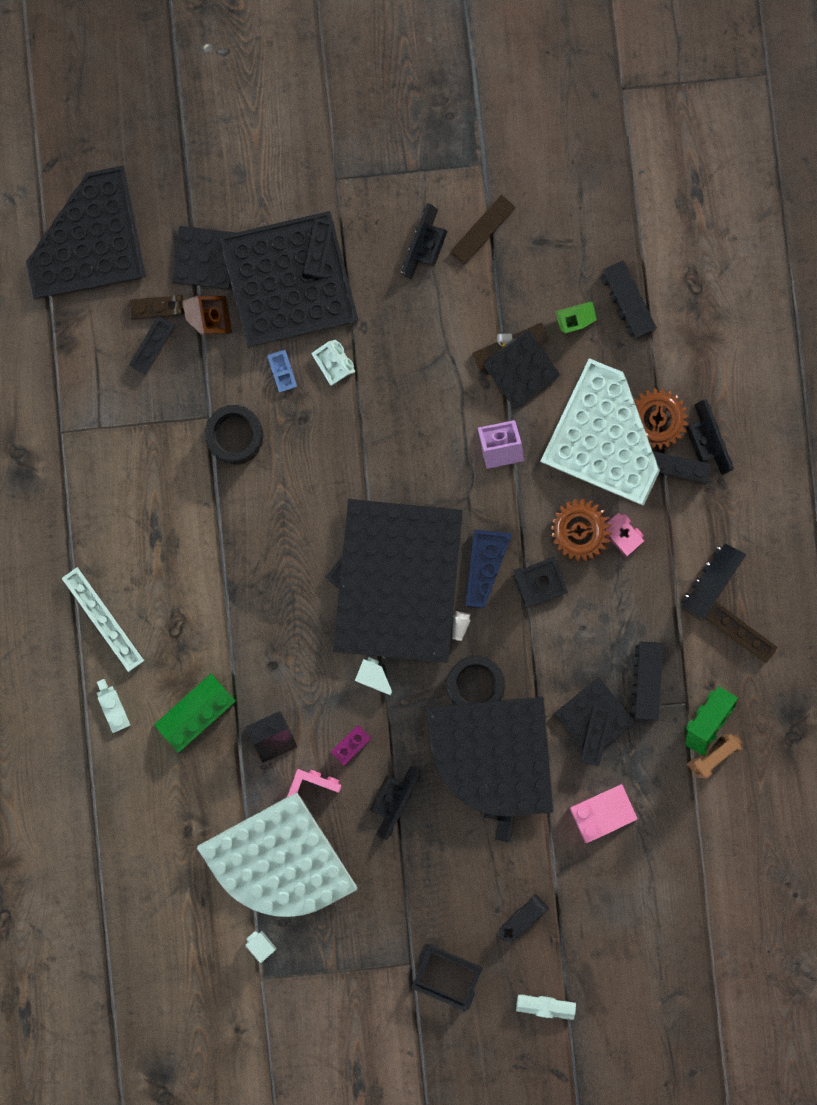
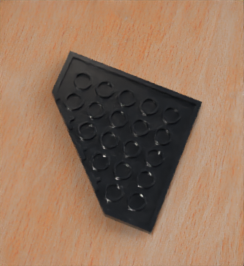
(89, 240)

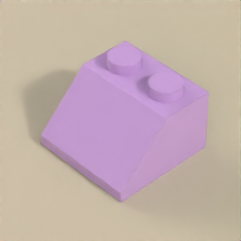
(501, 444)

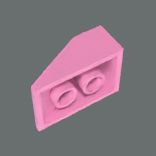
(603, 813)

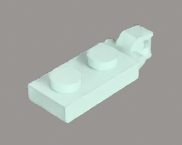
(112, 707)

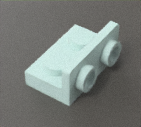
(333, 362)

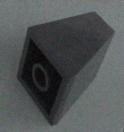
(271, 736)

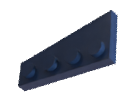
(486, 558)

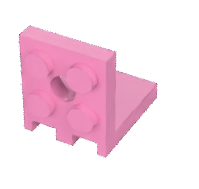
(314, 777)

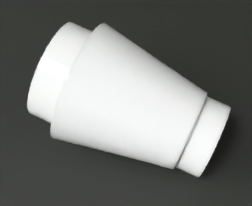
(459, 625)

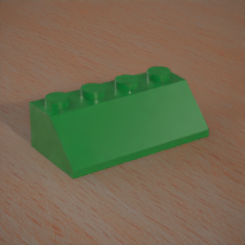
(195, 713)

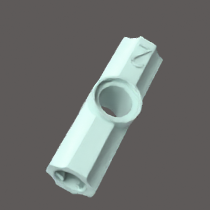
(546, 1007)

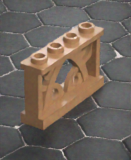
(702, 766)

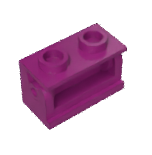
(351, 745)

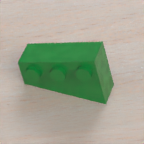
(710, 720)

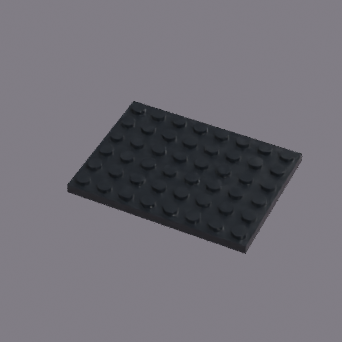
(397, 581)

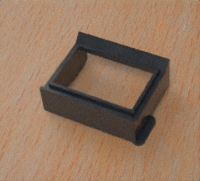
(439, 995)

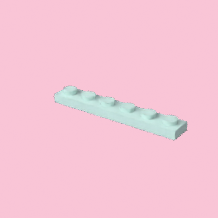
(103, 619)

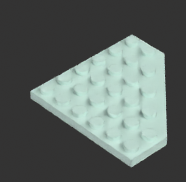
(604, 436)

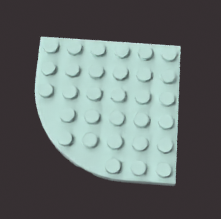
(278, 862)

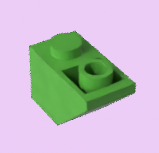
(576, 317)

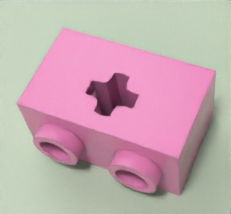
(624, 544)

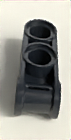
(524, 918)

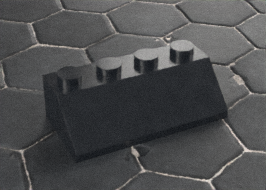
(713, 581)

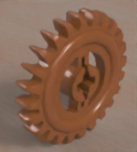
(677, 417)
(598, 528)

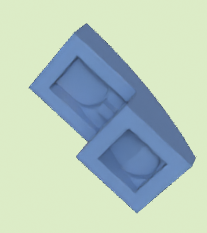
(282, 370)

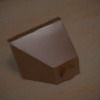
(208, 314)

